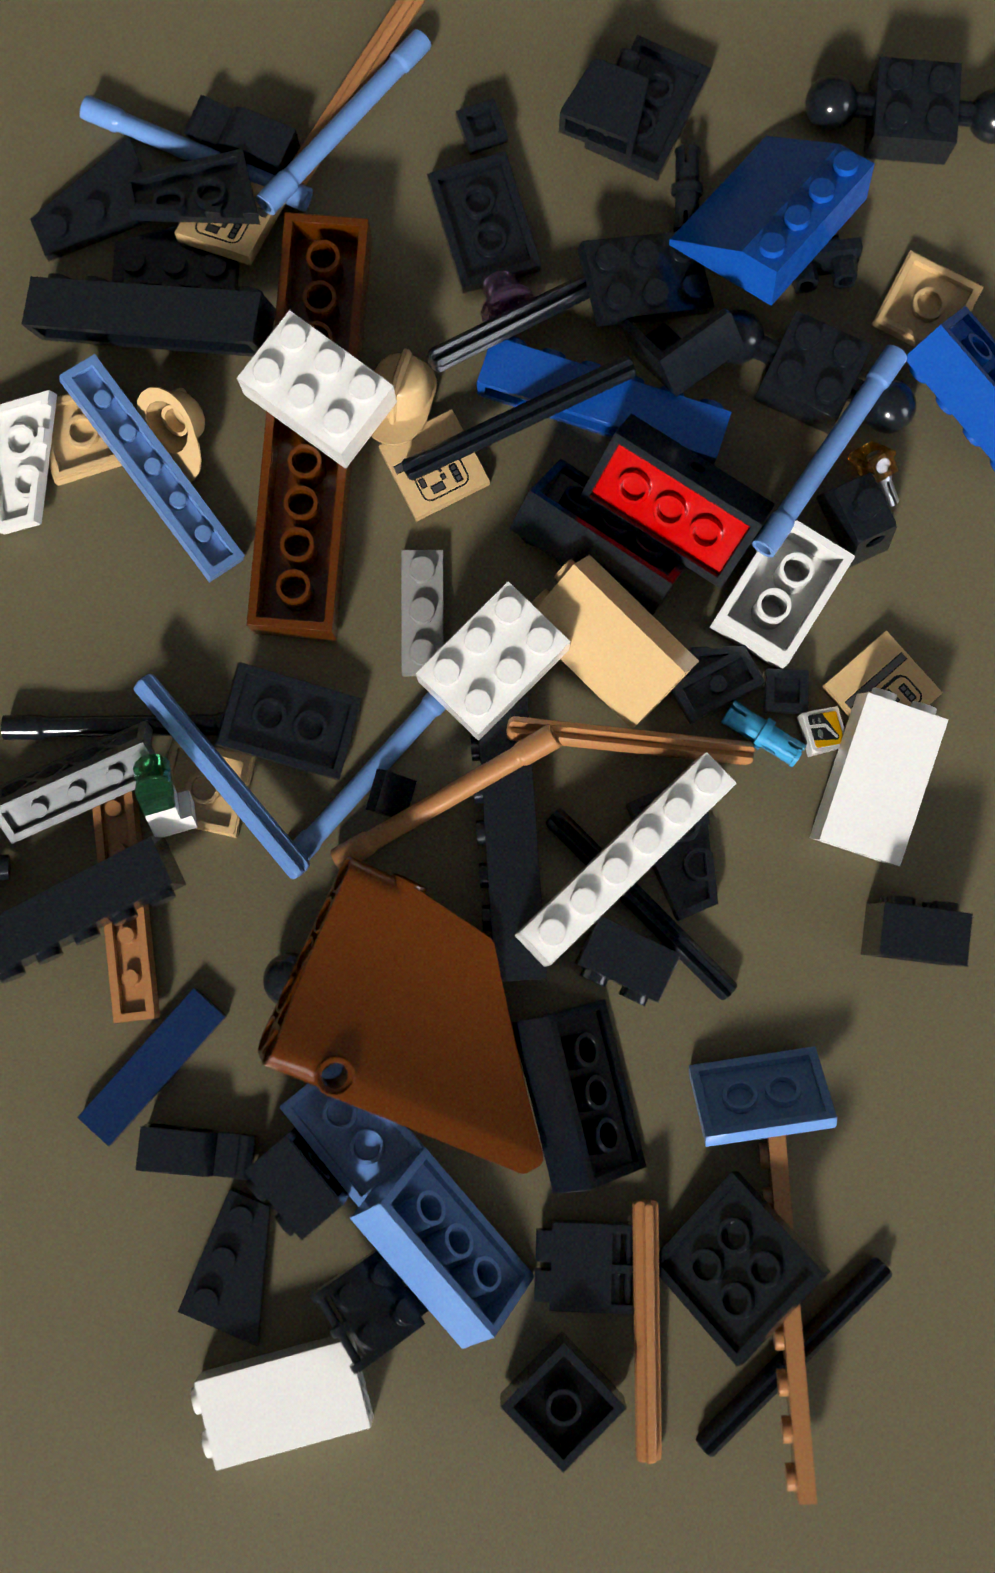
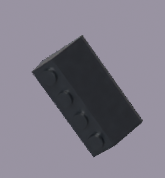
(572, 530)
(579, 1097)

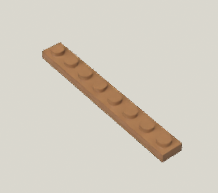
(789, 1338)

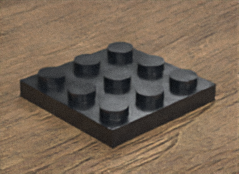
(739, 1268)

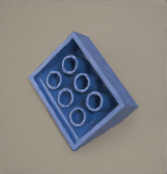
(776, 213)

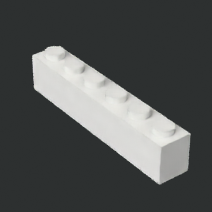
(625, 859)

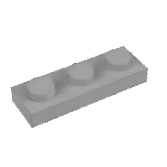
(421, 607)

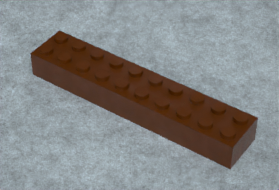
(300, 487)

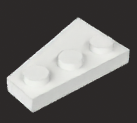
(24, 459)

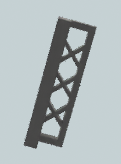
(73, 783)

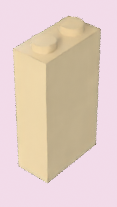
(613, 640)

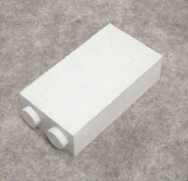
(879, 776)
(280, 1402)

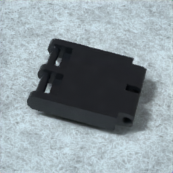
(584, 1266)
(372, 1308)

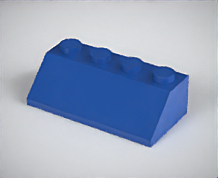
(960, 371)

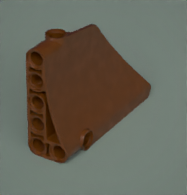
(410, 1014)

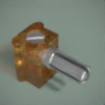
(880, 462)

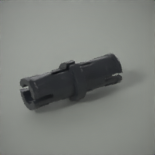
(686, 186)

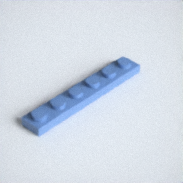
(151, 467)

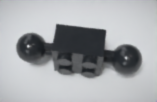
(908, 109)
(817, 373)

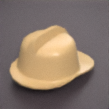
(414, 392)
(176, 423)

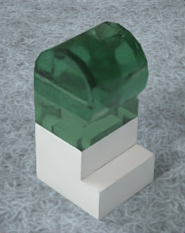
(157, 796)

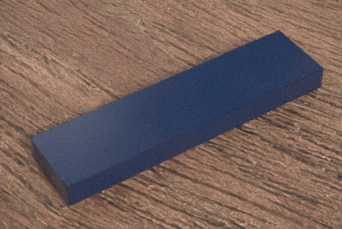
(152, 1067)

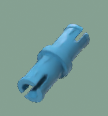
(763, 733)

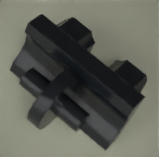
(836, 258)

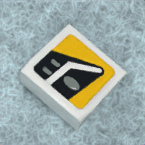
(821, 730)

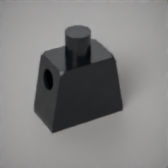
(607, 105)
(857, 516)

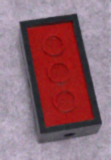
(676, 500)

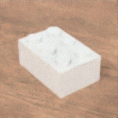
(317, 389)
(782, 595)
(493, 660)

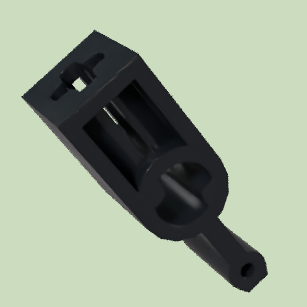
(263, 140)
(194, 1151)

